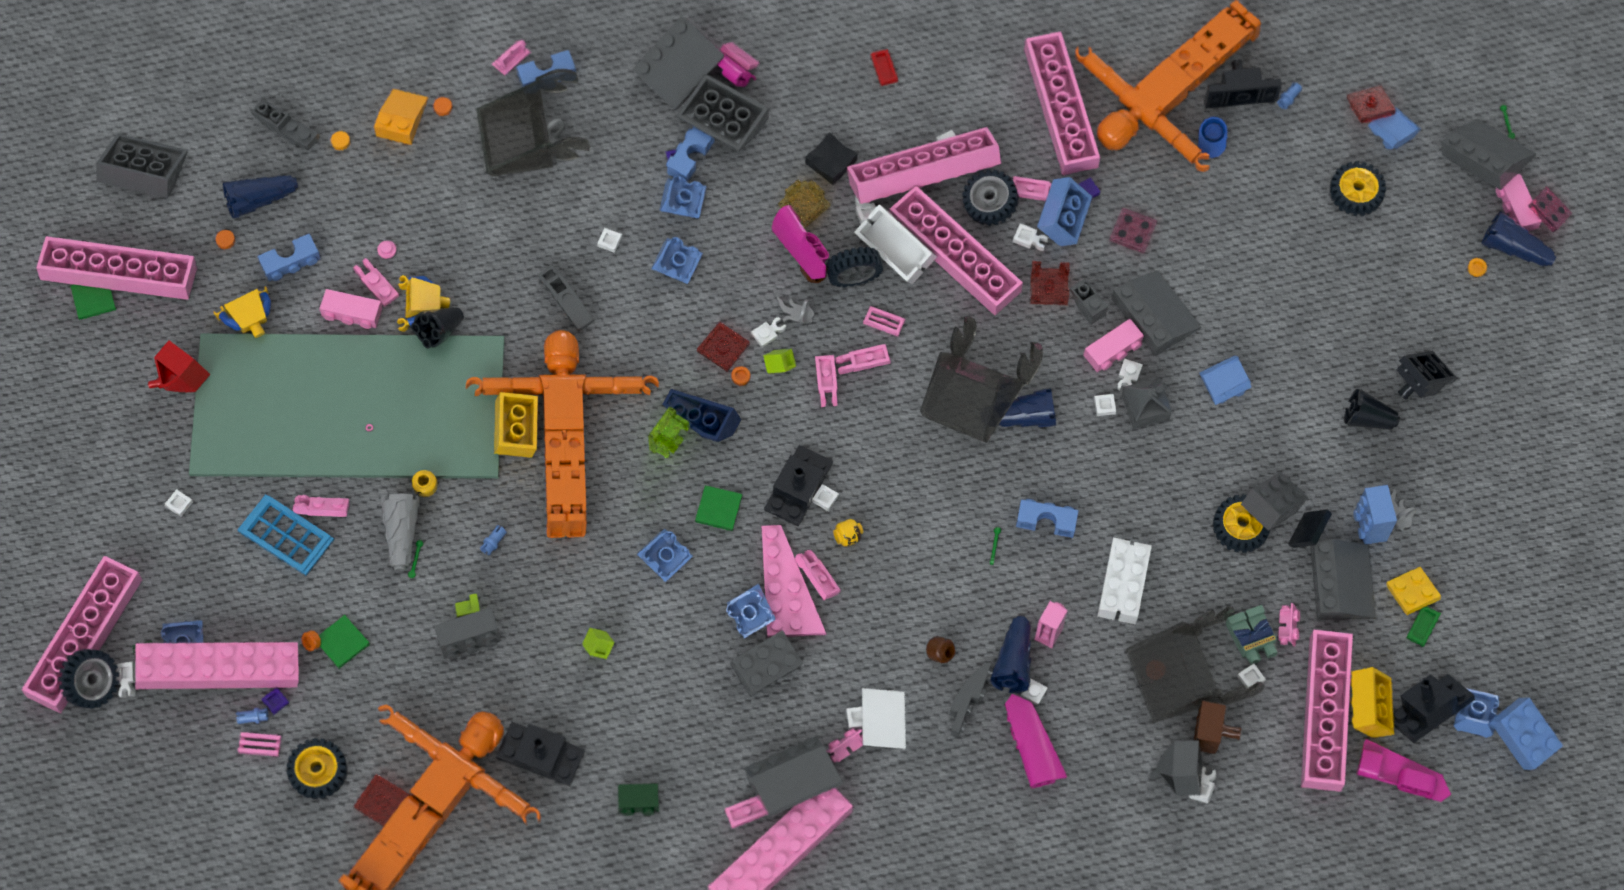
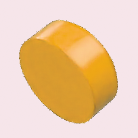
(340, 140)
(1477, 267)

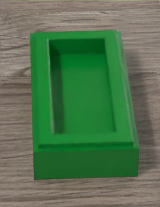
(1423, 626)

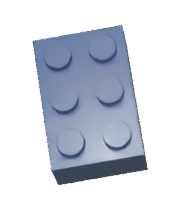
(1064, 211)
(1375, 515)
(1526, 733)

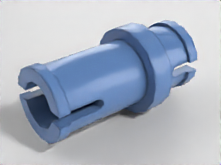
(1287, 97)
(491, 542)
(256, 715)

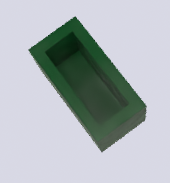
(638, 798)

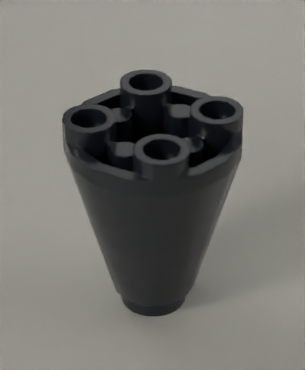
(436, 325)

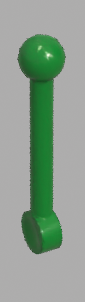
(1503, 108)
(997, 531)
(412, 574)

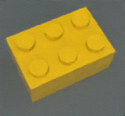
(515, 424)
(1372, 702)

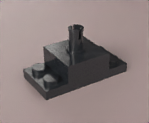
(1242, 88)
(1424, 374)
(798, 485)
(1430, 705)
(541, 752)

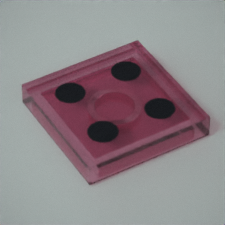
(1550, 209)
(1133, 230)

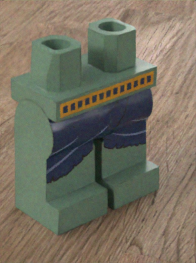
(1252, 634)

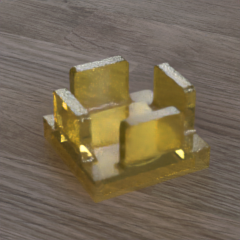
(806, 200)

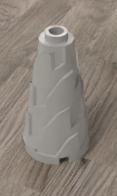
(399, 520)

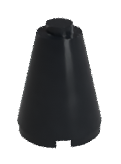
(1369, 412)

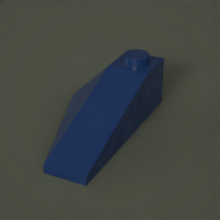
(704, 416)

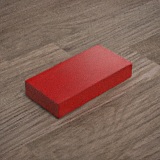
(884, 67)

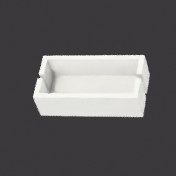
(895, 244)
(1124, 580)

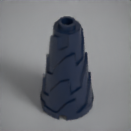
(250, 194)
(1516, 240)
(1031, 410)
(1014, 658)

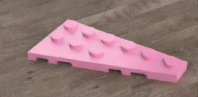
(786, 588)

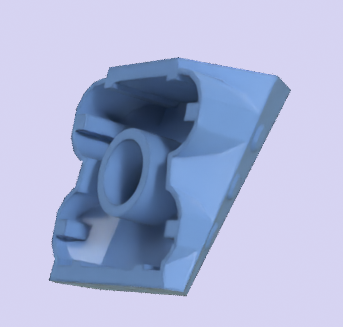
(1394, 129)
(682, 197)
(677, 260)
(1226, 380)
(665, 554)
(750, 611)
(183, 632)
(1477, 715)

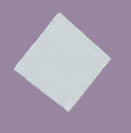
(883, 718)

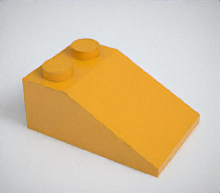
(400, 116)

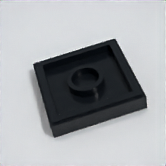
(1310, 528)

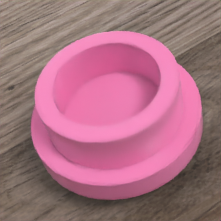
(386, 249)

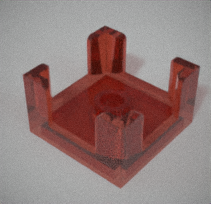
(1049, 285)

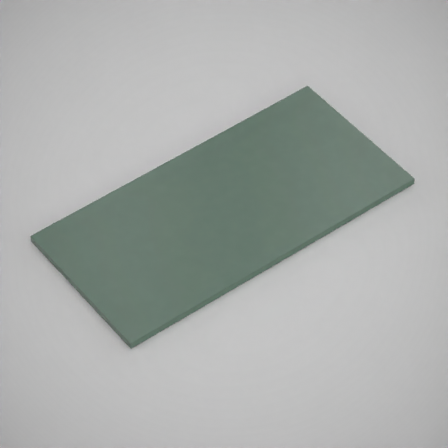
(305, 402)

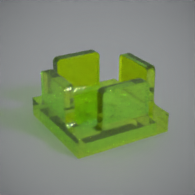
(665, 436)

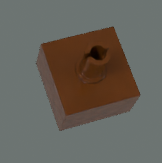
(1211, 727)

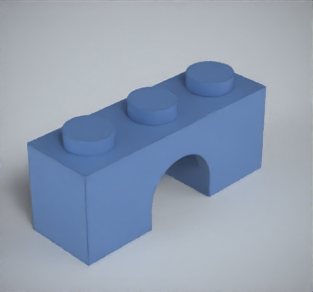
(528, 71)
(695, 142)
(277, 266)
(1063, 517)

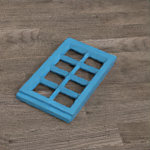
(256, 515)

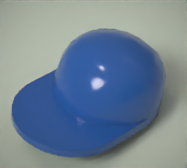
(1213, 136)

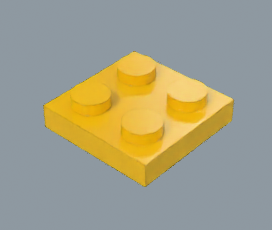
(1413, 590)

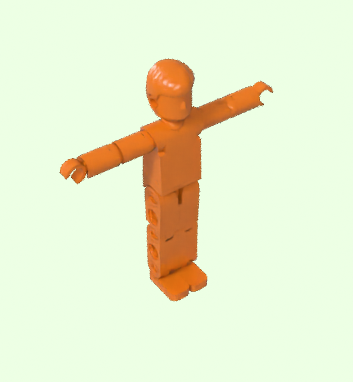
(1171, 82)
(563, 425)
(432, 799)

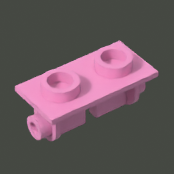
(511, 57)
(1290, 632)
(838, 748)

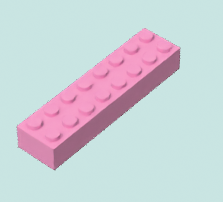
(1062, 103)
(924, 165)
(957, 251)
(116, 268)
(83, 628)
(216, 665)
(1327, 710)
(785, 843)

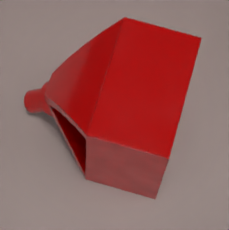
(177, 370)

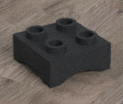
(831, 158)

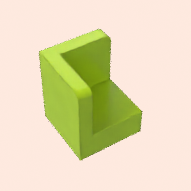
(779, 361)
(467, 607)
(598, 643)

